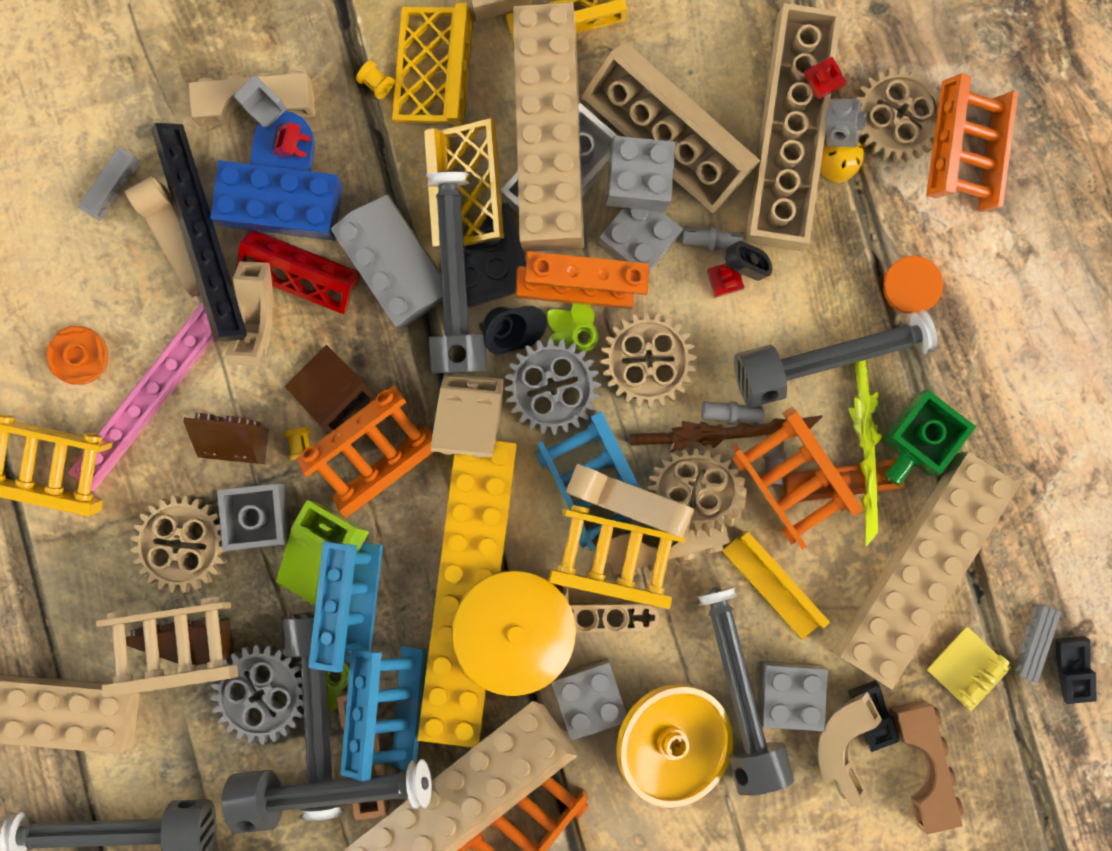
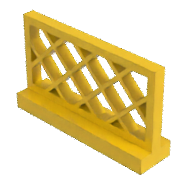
(457, 67)
(439, 160)

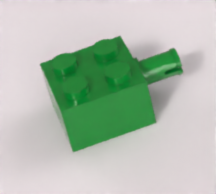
(926, 437)

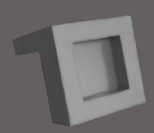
(260, 102)

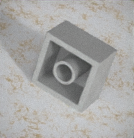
(640, 173)
(639, 236)
(253, 516)
(792, 696)
(589, 699)

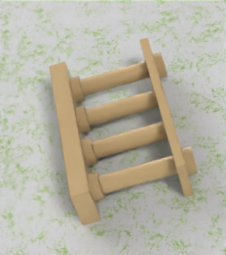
(186, 672)

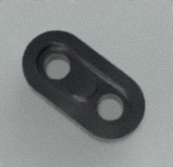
(748, 260)

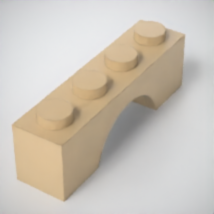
(214, 101)
(679, 550)

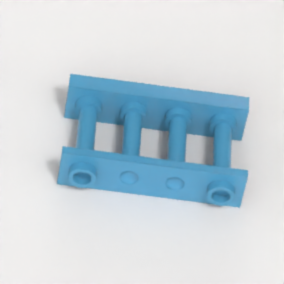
(610, 457)
(344, 603)
(362, 711)

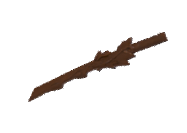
(713, 435)

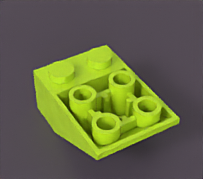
(303, 550)

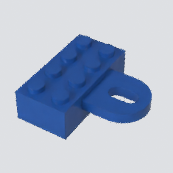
(275, 191)

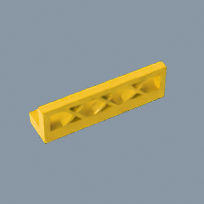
(591, 17)
(774, 585)

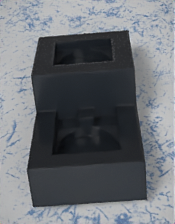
(1075, 670)
(885, 733)

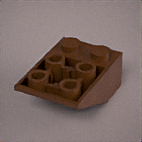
(330, 390)
(227, 438)
(197, 638)

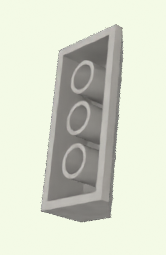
(390, 260)

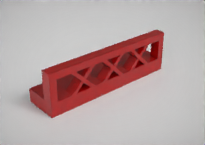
(301, 264)

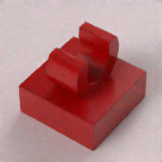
(825, 78)
(287, 141)
(724, 280)

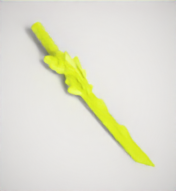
(868, 436)

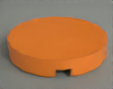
(912, 284)
(77, 355)

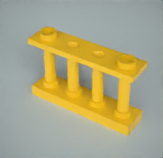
(53, 494)
(595, 579)

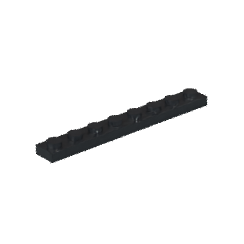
(199, 233)

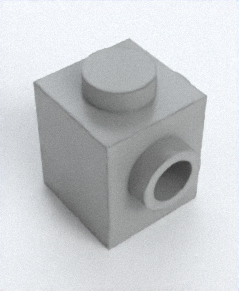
(844, 122)

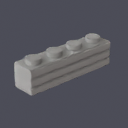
(109, 184)
(1036, 643)

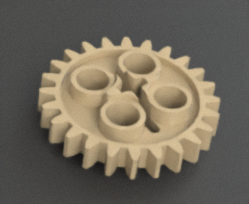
(912, 93)
(646, 333)
(724, 498)
(177, 570)

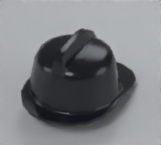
(512, 328)

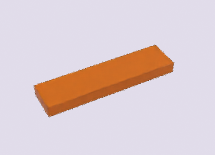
(851, 475)

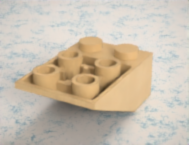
(467, 415)

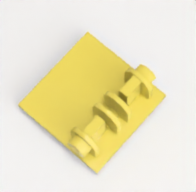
(969, 668)

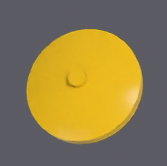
(513, 633)
(674, 745)

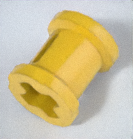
(375, 79)
(298, 441)

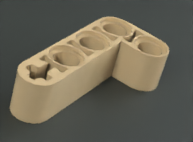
(155, 204)
(629, 501)
(601, 609)

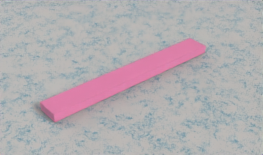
(150, 394)

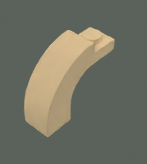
(255, 300)
(834, 759)

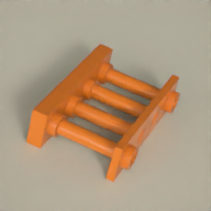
(948, 139)
(581, 280)
(808, 452)
(385, 471)
(575, 808)

